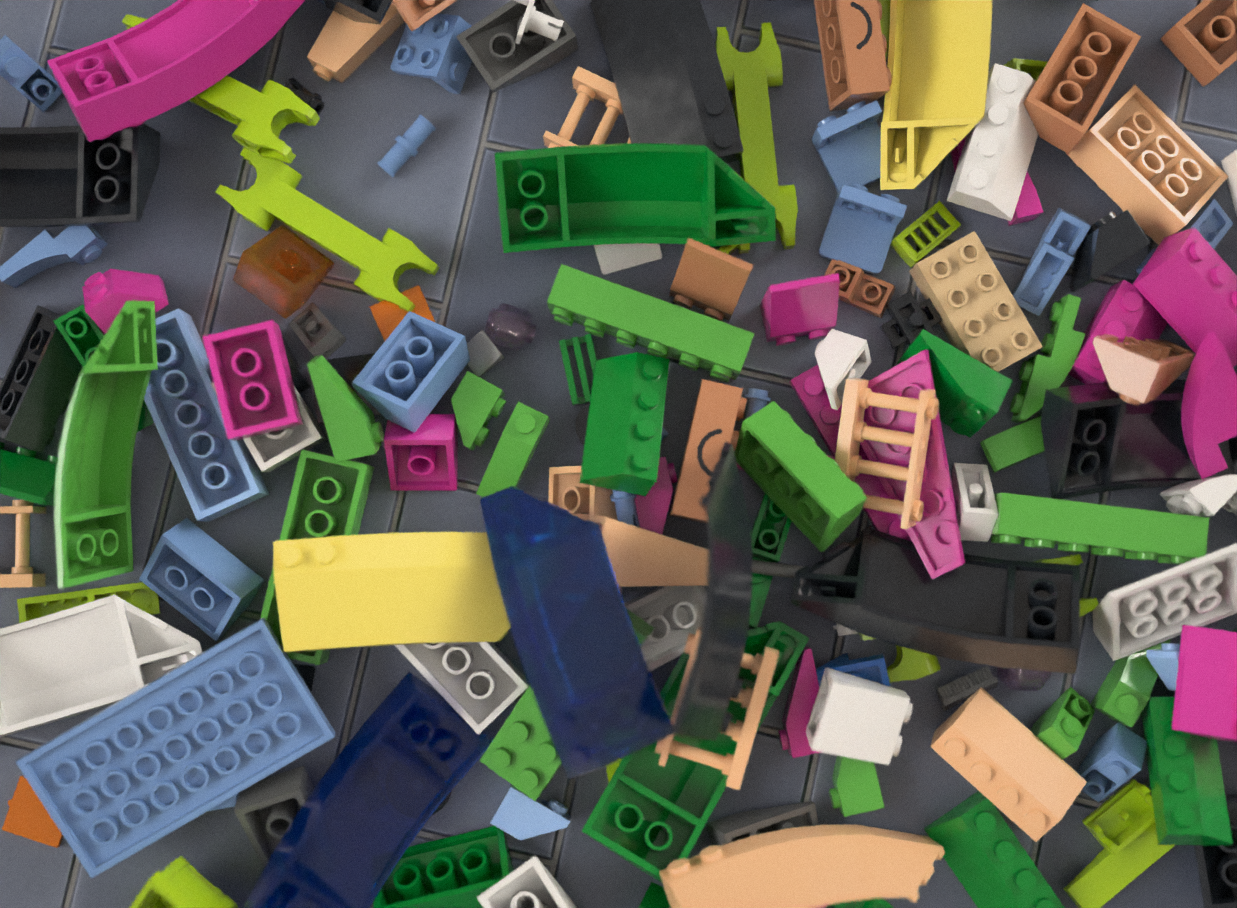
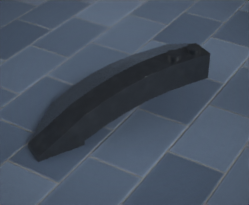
(67, 181)

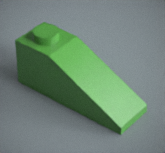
(345, 416)
(514, 449)
(1127, 687)
(855, 787)

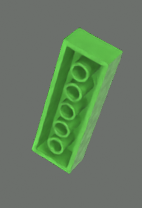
(648, 323)
(323, 502)
(1103, 528)
(523, 746)

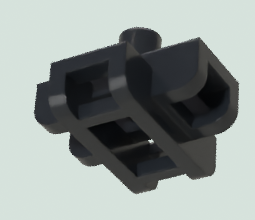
(909, 320)

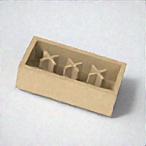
(975, 304)

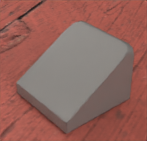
(482, 354)

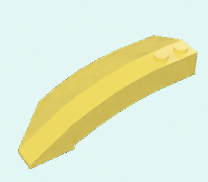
(936, 85)
(387, 590)

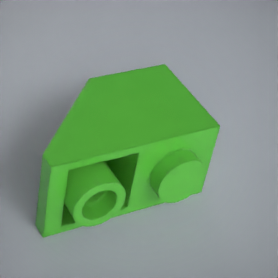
(474, 406)
(1064, 723)

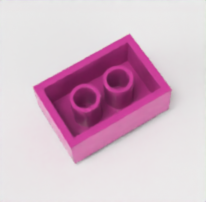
(253, 380)

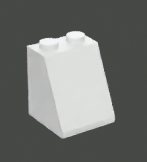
(857, 718)
(527, 888)

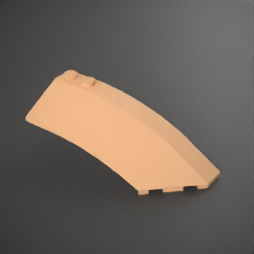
(803, 868)

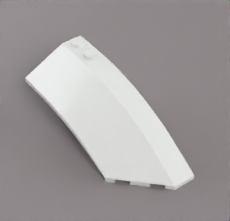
(83, 661)

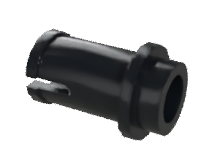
(305, 95)

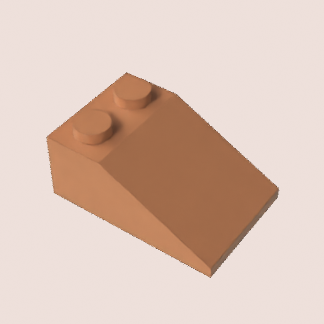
(709, 280)

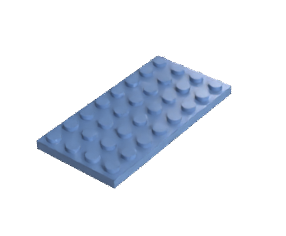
(176, 747)

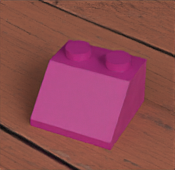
(109, 291)
(423, 458)

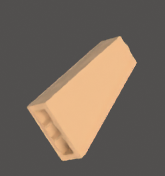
(347, 44)
(652, 558)

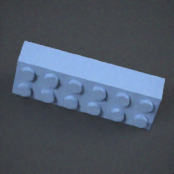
(186, 411)

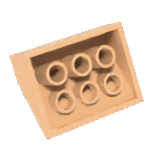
(1147, 165)

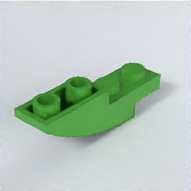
(1051, 368)

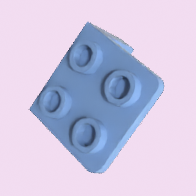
(434, 52)
(851, 145)
(861, 227)

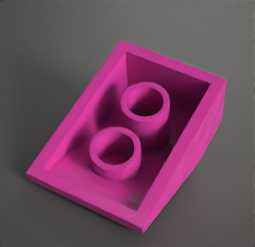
(800, 309)

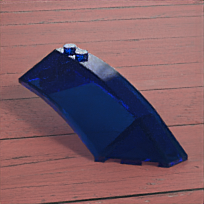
(572, 631)
(371, 803)

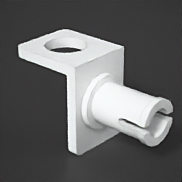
(538, 22)

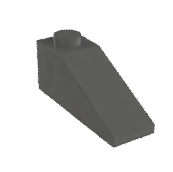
(761, 821)

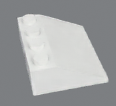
(1161, 604)

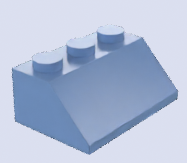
(412, 370)
(200, 578)

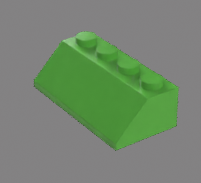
(798, 475)

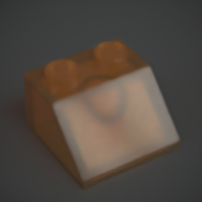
(282, 271)

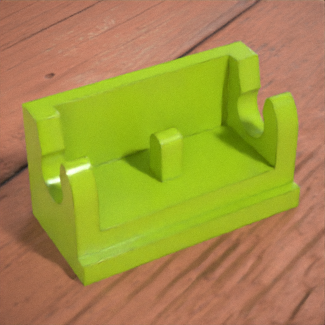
(1122, 817)

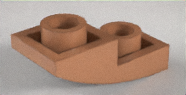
(861, 289)

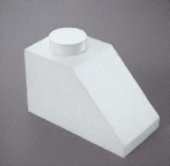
(838, 359)
(974, 501)

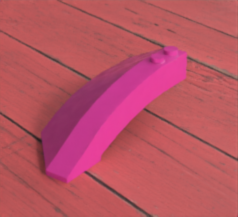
(164, 60)

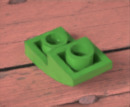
(1014, 445)

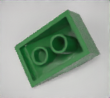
(965, 387)

